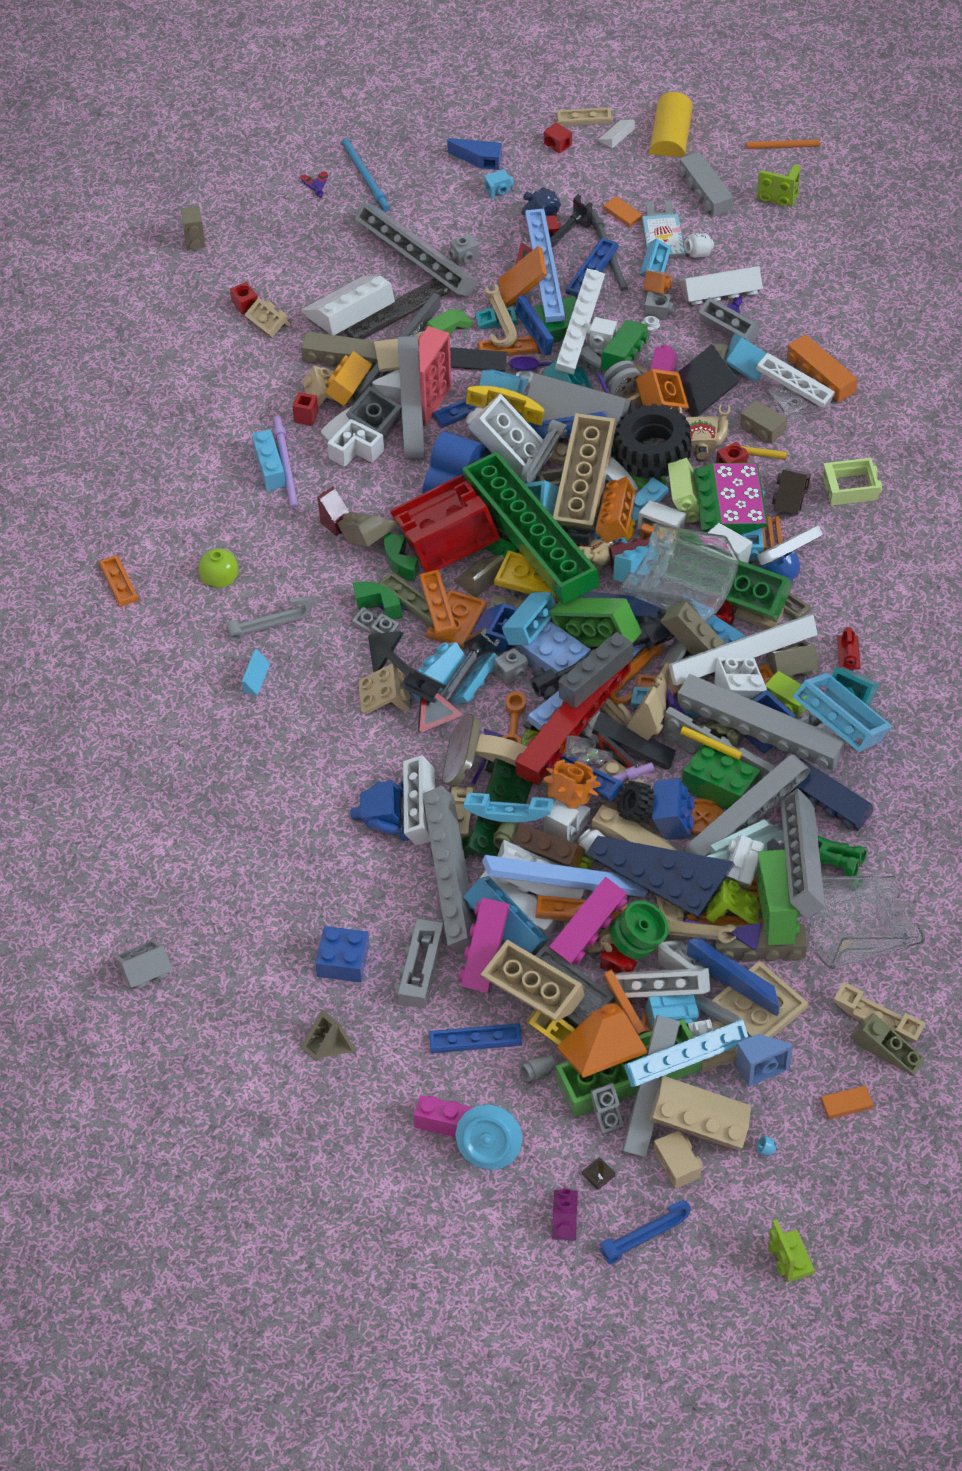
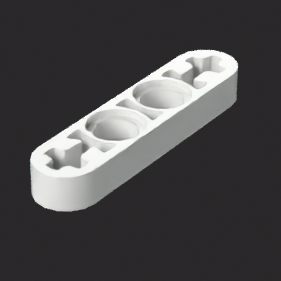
(789, 545)

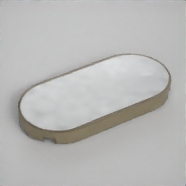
(461, 750)

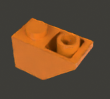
(658, 281)

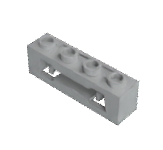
(414, 994)

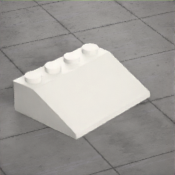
(350, 303)

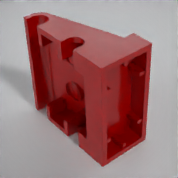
(445, 524)

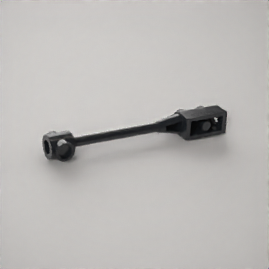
(653, 634)

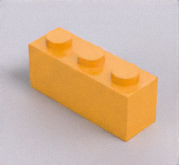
(347, 377)

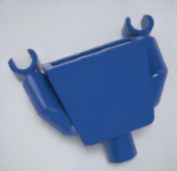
(382, 808)

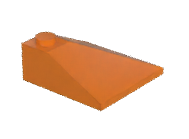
(602, 1041)

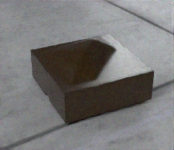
(598, 1173)

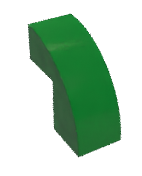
(402, 565)
(374, 595)

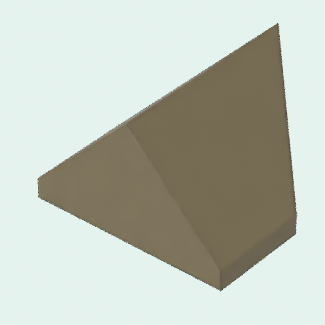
(326, 1038)

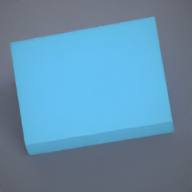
(744, 357)

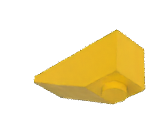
(554, 1030)

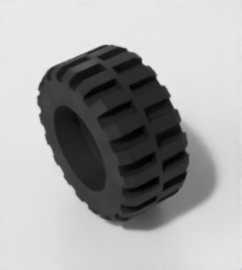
(652, 423)

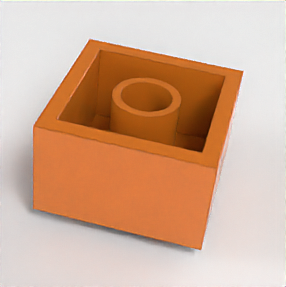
(662, 388)

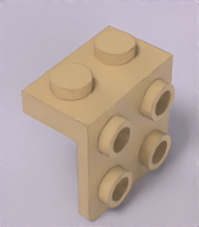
(315, 383)
(382, 689)

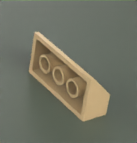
(534, 981)
(700, 1113)

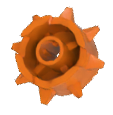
(571, 783)

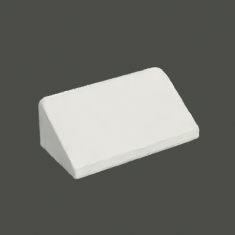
(617, 133)

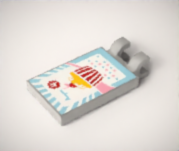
(664, 227)

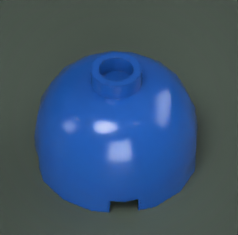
(786, 565)

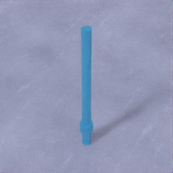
(378, 195)

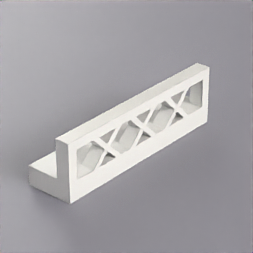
(795, 380)

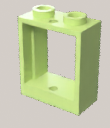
(851, 468)
(684, 489)

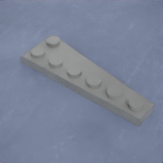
(676, 720)

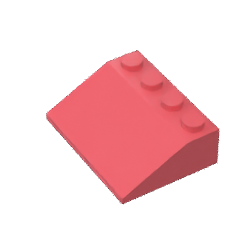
(434, 369)

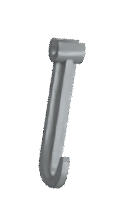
(533, 466)
(238, 630)

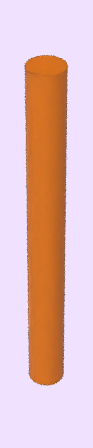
(783, 144)

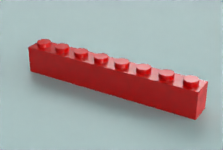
(566, 721)

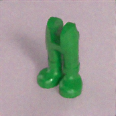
(835, 853)

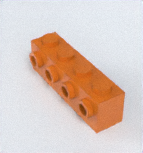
(821, 367)
(615, 510)

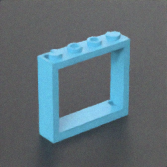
(842, 711)

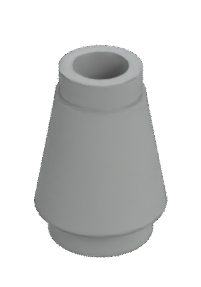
(536, 1068)

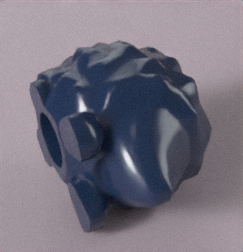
(542, 199)

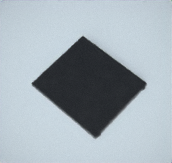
(706, 380)

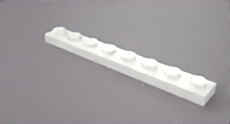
(579, 321)

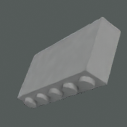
(565, 399)

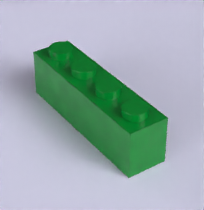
(625, 344)

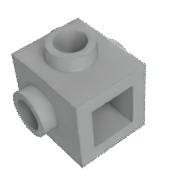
(464, 249)
(511, 666)

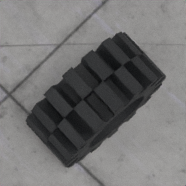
(635, 801)

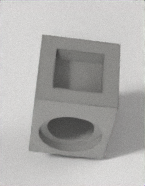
(658, 305)

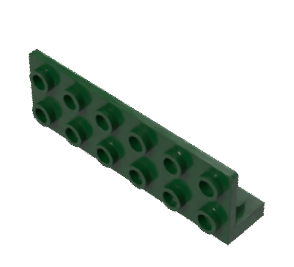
(502, 787)

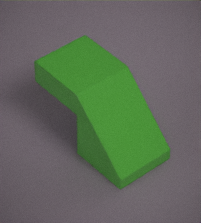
(450, 320)

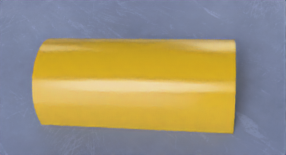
(671, 125)

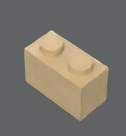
(678, 1159)

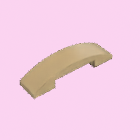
(501, 748)
(852, 1002)

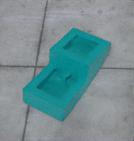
(488, 319)

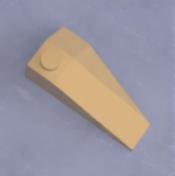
(651, 710)
(613, 826)

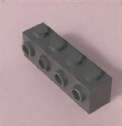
(595, 669)

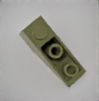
(885, 1043)

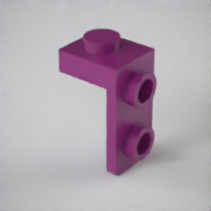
(564, 1214)

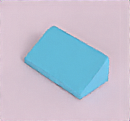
(655, 257)
(255, 673)

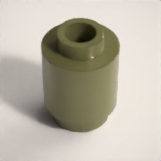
(505, 832)

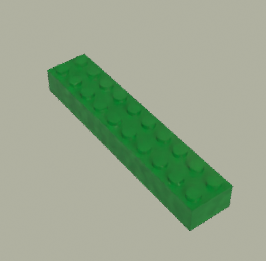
(532, 528)

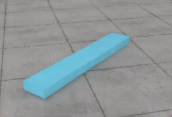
(685, 1053)

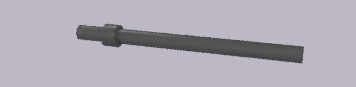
(598, 225)

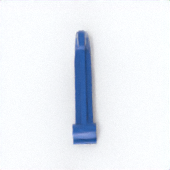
(613, 1250)

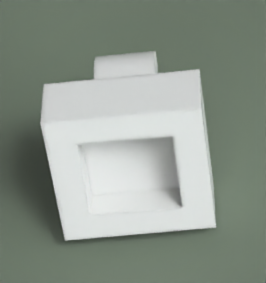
(700, 1027)

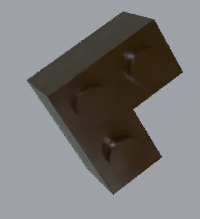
(791, 490)

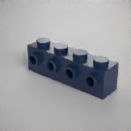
(835, 798)

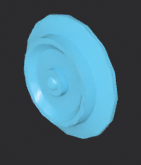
(489, 1137)

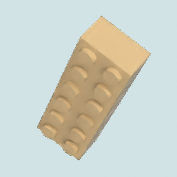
(584, 471)

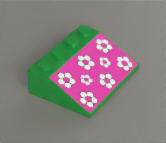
(730, 496)

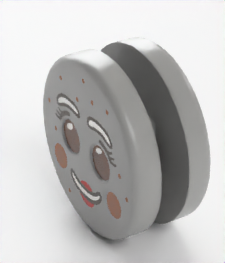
(621, 378)

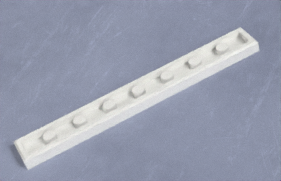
(746, 647)

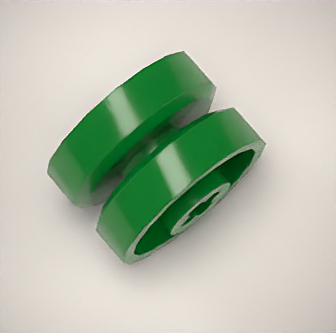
(639, 929)

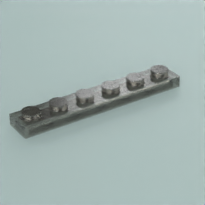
(399, 309)

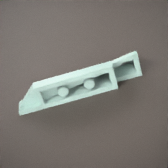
(761, 831)

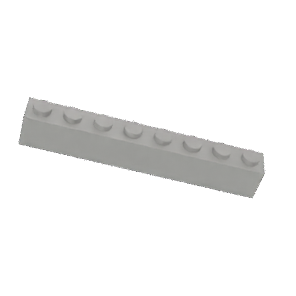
(416, 249)
(761, 722)
(802, 854)
(449, 867)

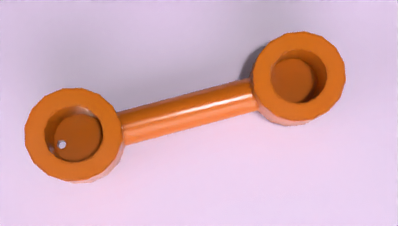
(515, 705)

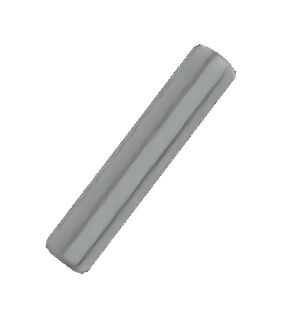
(715, 1010)

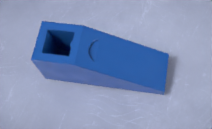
(479, 153)

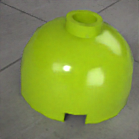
(218, 568)

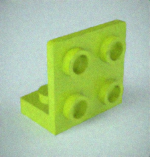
(778, 187)
(735, 899)
(790, 1252)

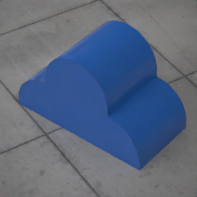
(449, 456)

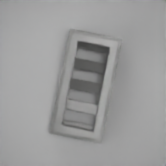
(590, 361)

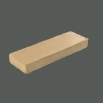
(584, 116)

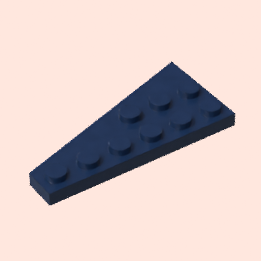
(673, 875)

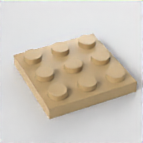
(756, 1018)

